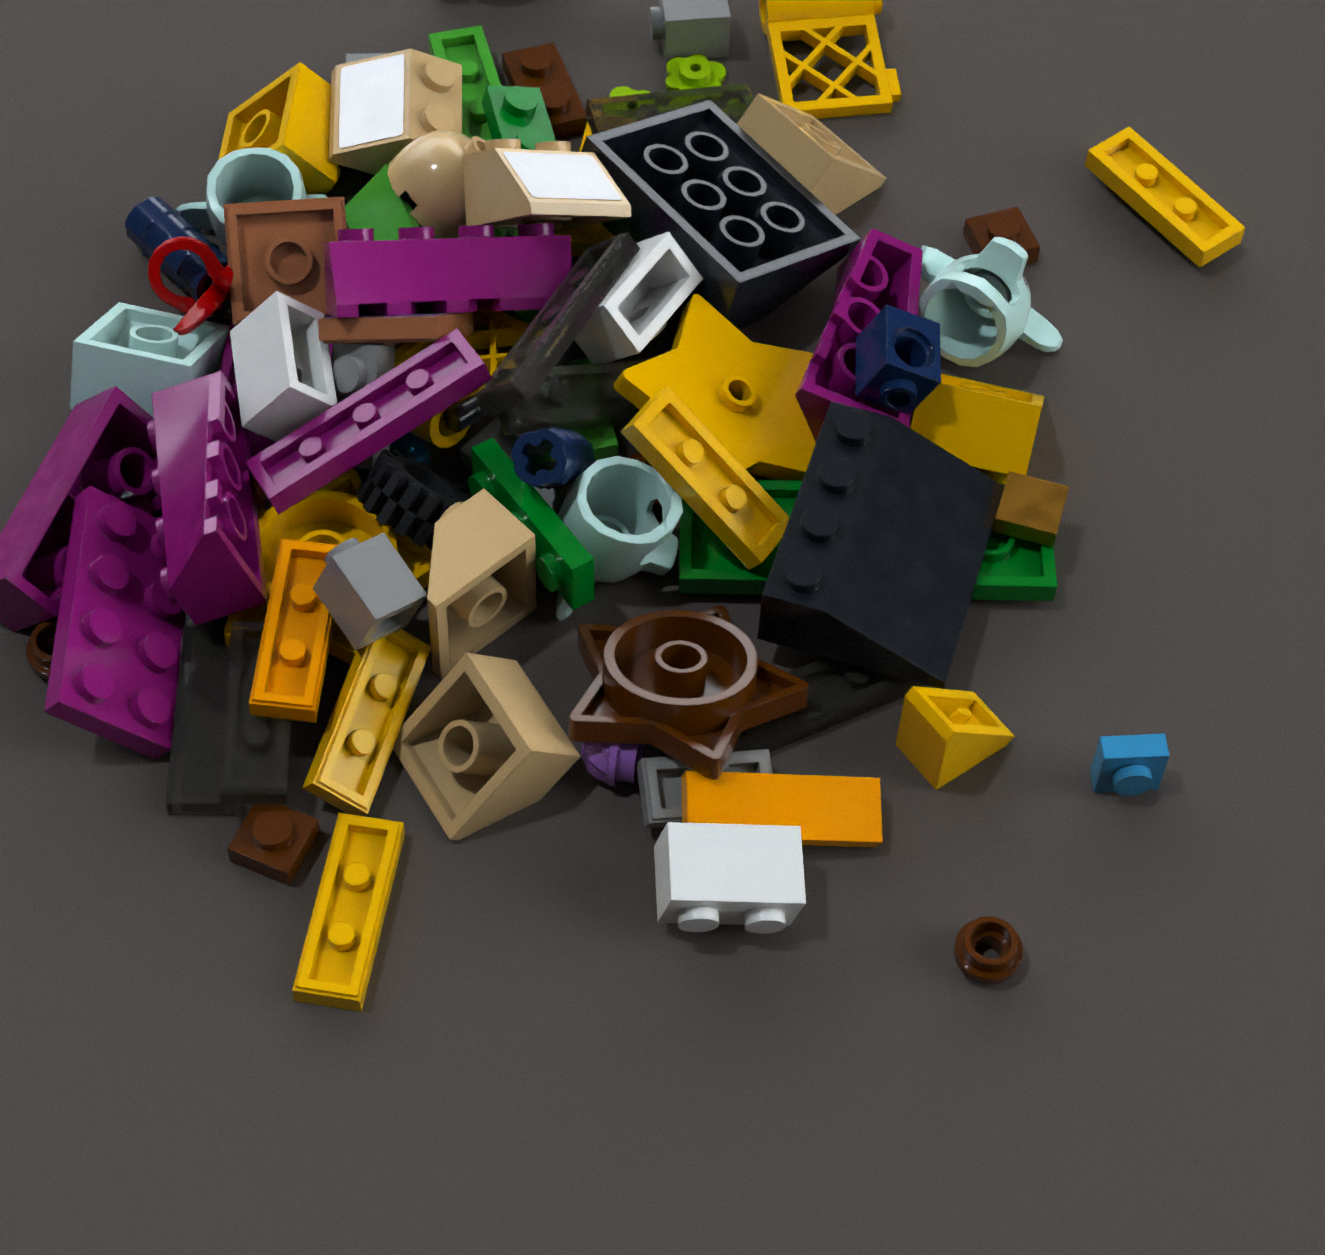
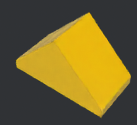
(948, 732)

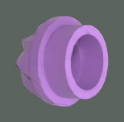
(612, 761)

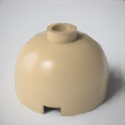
(434, 178)

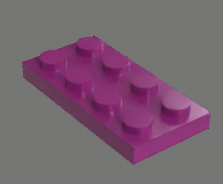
(116, 629)

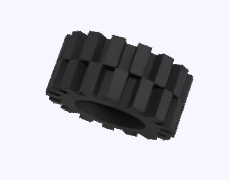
(408, 495)

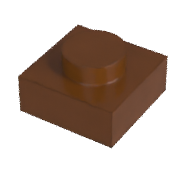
(1003, 223)
(274, 841)

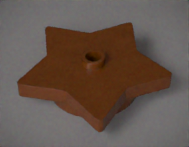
(679, 685)

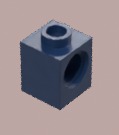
(898, 360)

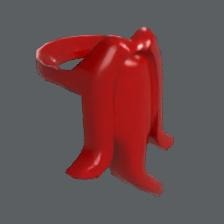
(212, 299)

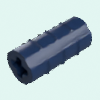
(155, 222)
(551, 457)

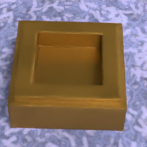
(1030, 508)

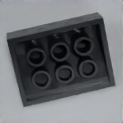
(726, 206)
(880, 550)

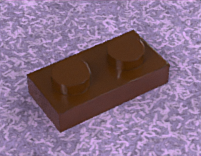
(543, 68)

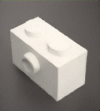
(639, 301)
(281, 367)
(729, 876)

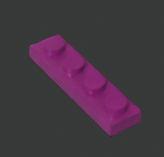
(368, 420)

